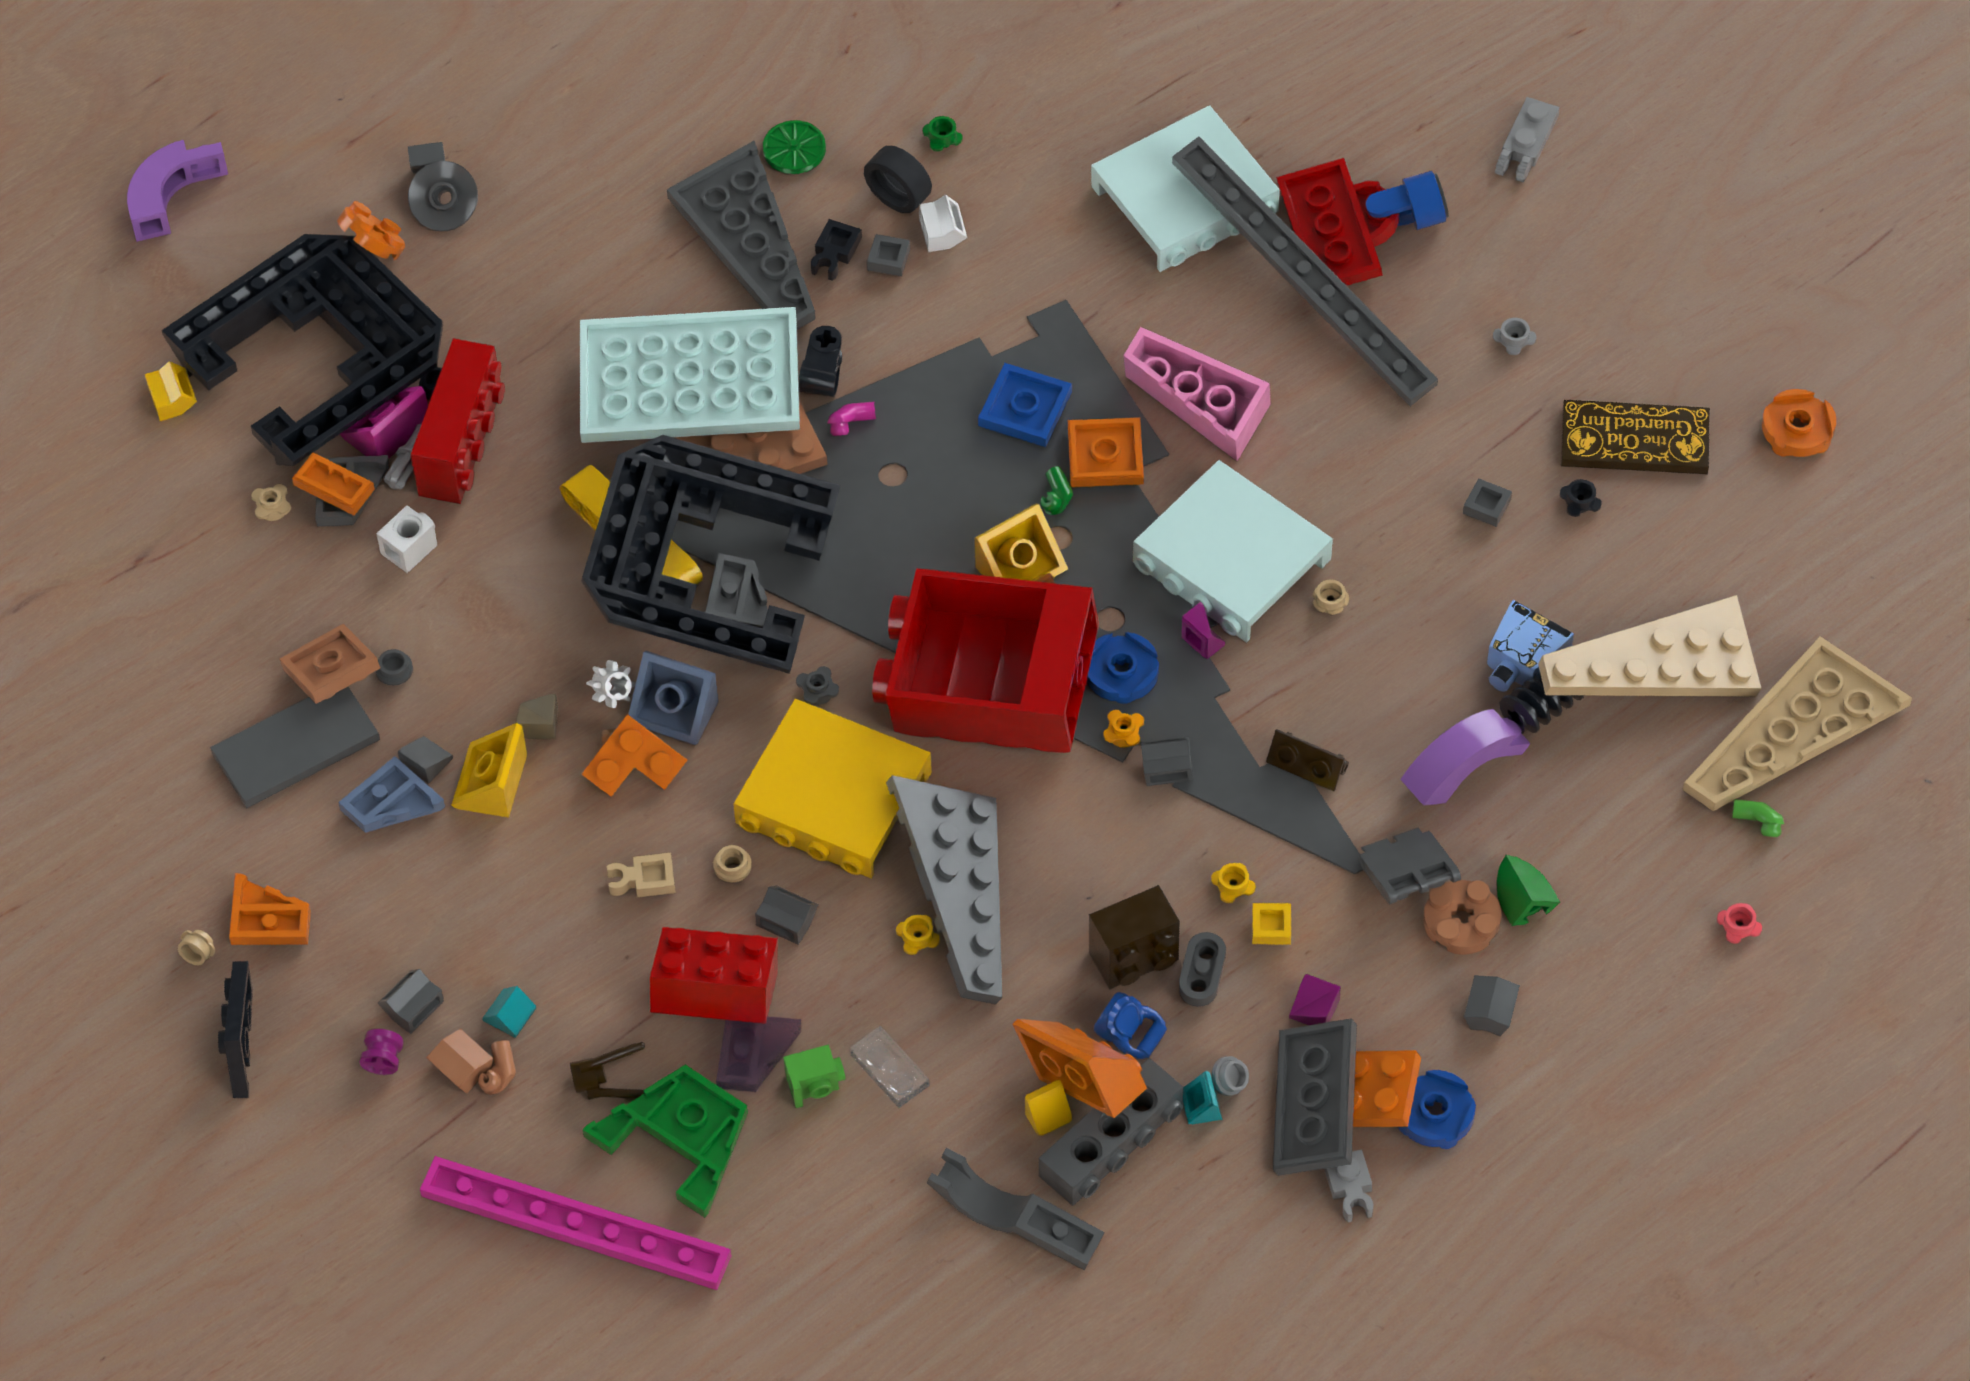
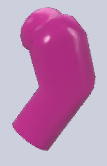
(850, 413)

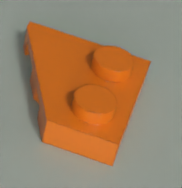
(267, 916)

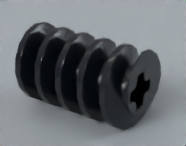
(1530, 705)

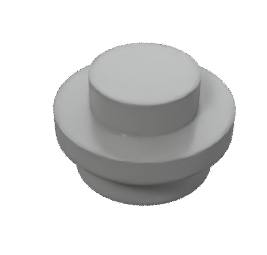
(1229, 1075)

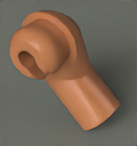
(502, 1071)

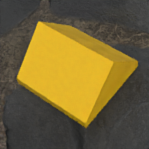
(1019, 548)
(492, 772)

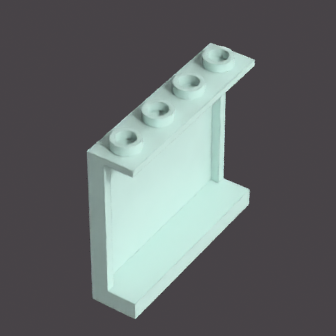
(1163, 201)
(1230, 548)

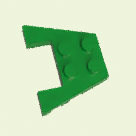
(689, 1118)

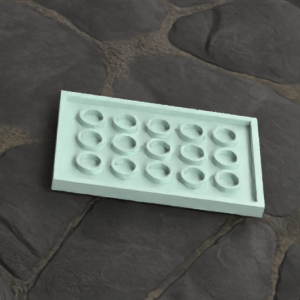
(689, 374)

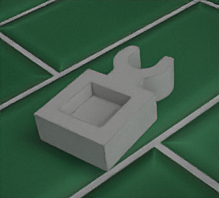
(1352, 1183)

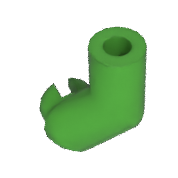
(1760, 812)

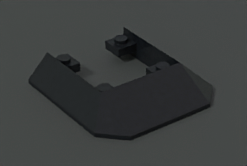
(355, 295)
(688, 484)

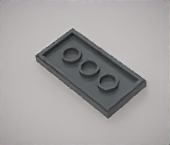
(294, 745)
(1315, 1097)

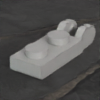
(1527, 137)

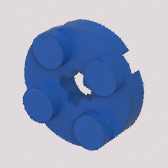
(1127, 685)
(1458, 1108)

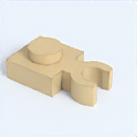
(649, 876)

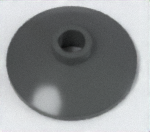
(427, 189)

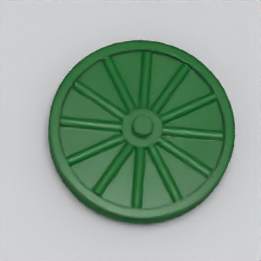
(794, 147)

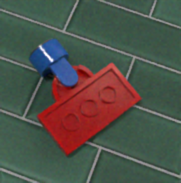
(1349, 220)

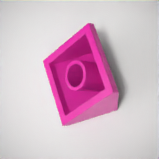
(389, 424)

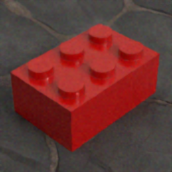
(714, 975)

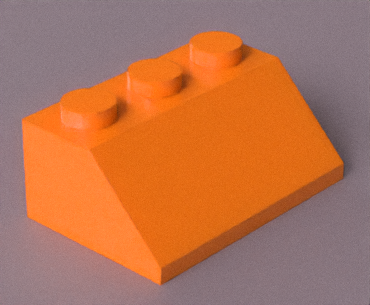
(1084, 1066)

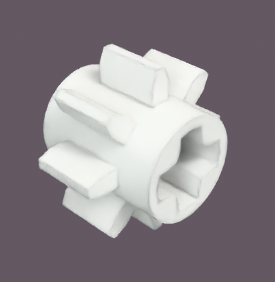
(602, 686)

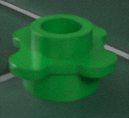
(939, 126)

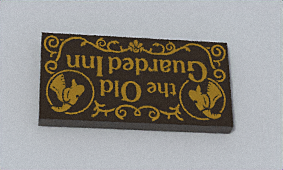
(1635, 437)

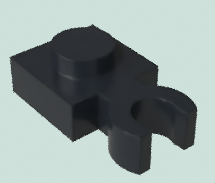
(835, 244)

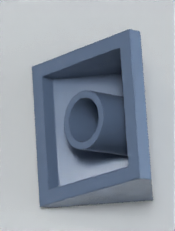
(673, 697)

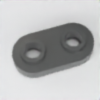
(1202, 972)

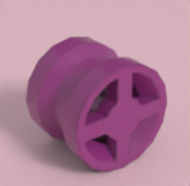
(381, 1051)

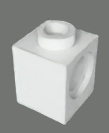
(407, 551)

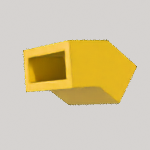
(170, 391)

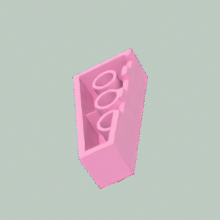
(1198, 389)

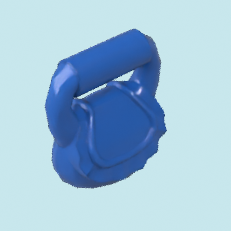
(1122, 1020)

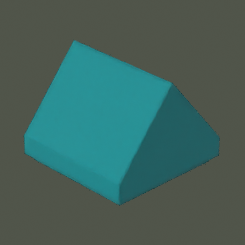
(510, 1011)
(1201, 1100)

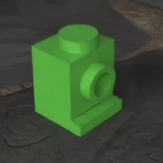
(812, 1073)

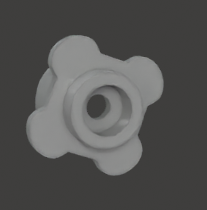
(1518, 328)

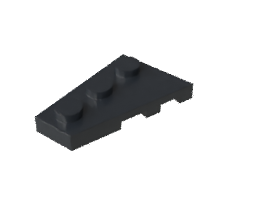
(237, 1020)

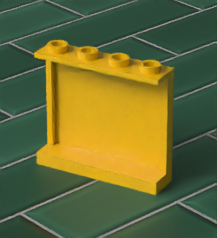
(827, 787)

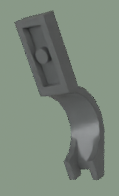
(1024, 1215)

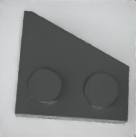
(737, 591)

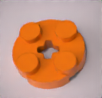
(371, 233)
(1793, 440)

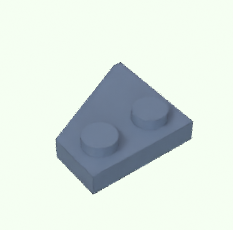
(390, 798)

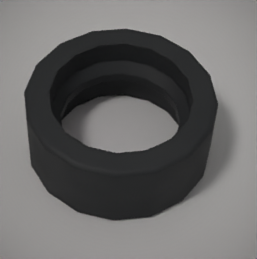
(897, 179)

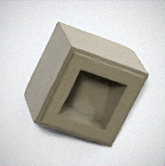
(539, 717)

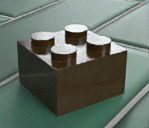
(1134, 937)

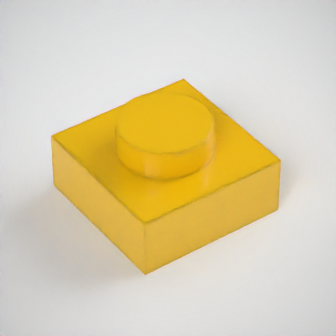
(1271, 923)

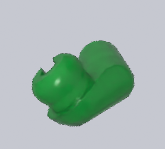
(1061, 492)

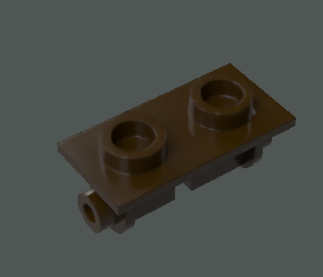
(1306, 760)

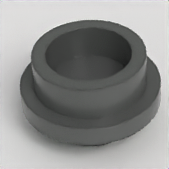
(394, 667)

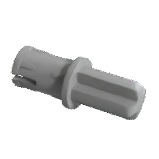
(402, 466)

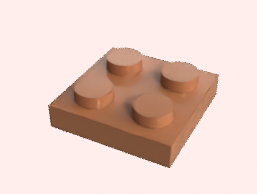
(329, 663)

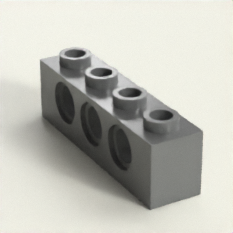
(1088, 1137)

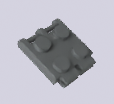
(1407, 865)

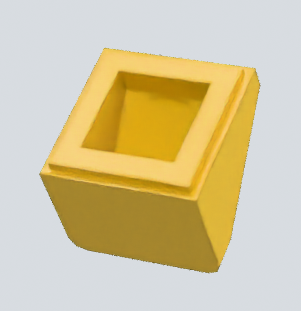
(1047, 1108)

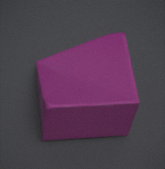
(1198, 633)
(1315, 1001)

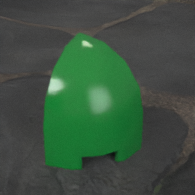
(1523, 890)

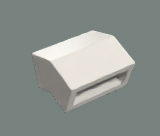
(941, 224)

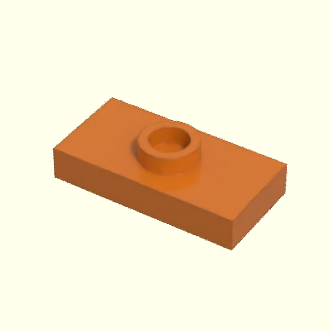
(333, 483)

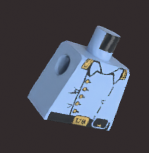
(1520, 645)

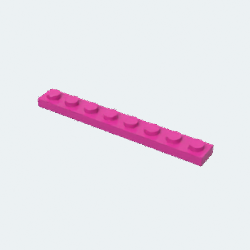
(576, 1223)

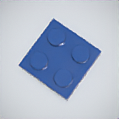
(1025, 404)

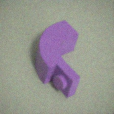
(164, 175)
(1459, 752)

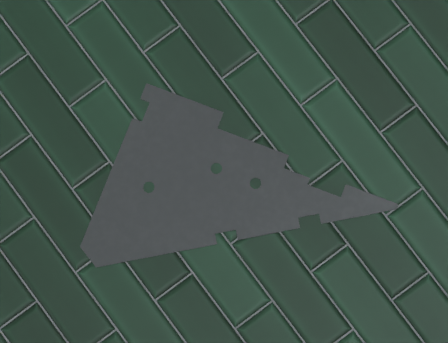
(976, 478)

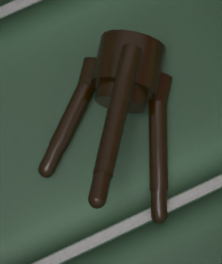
(590, 1073)

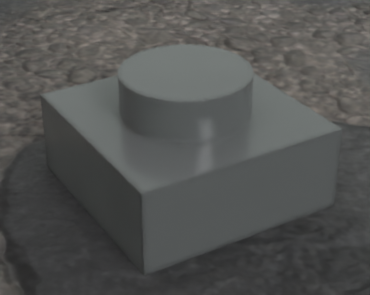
(888, 255)
(1487, 502)

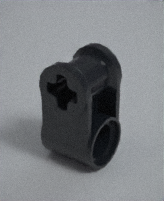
(822, 362)

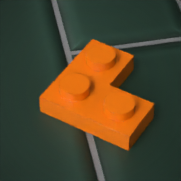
(633, 747)

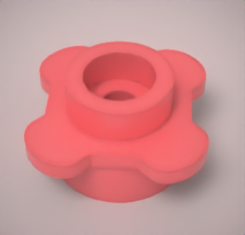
(1739, 913)

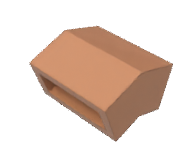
(461, 1059)

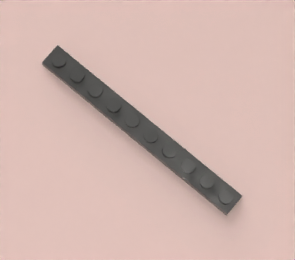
(1305, 271)

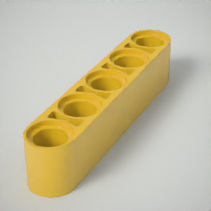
(586, 496)

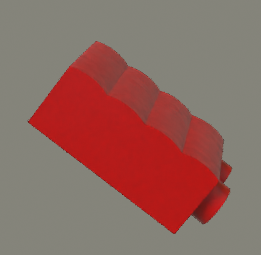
(988, 660)

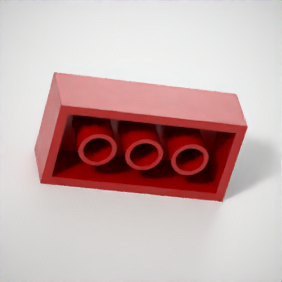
(457, 421)

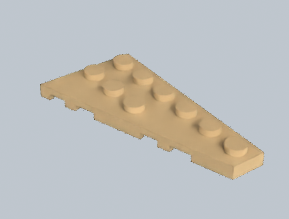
(1677, 655)
(1803, 715)

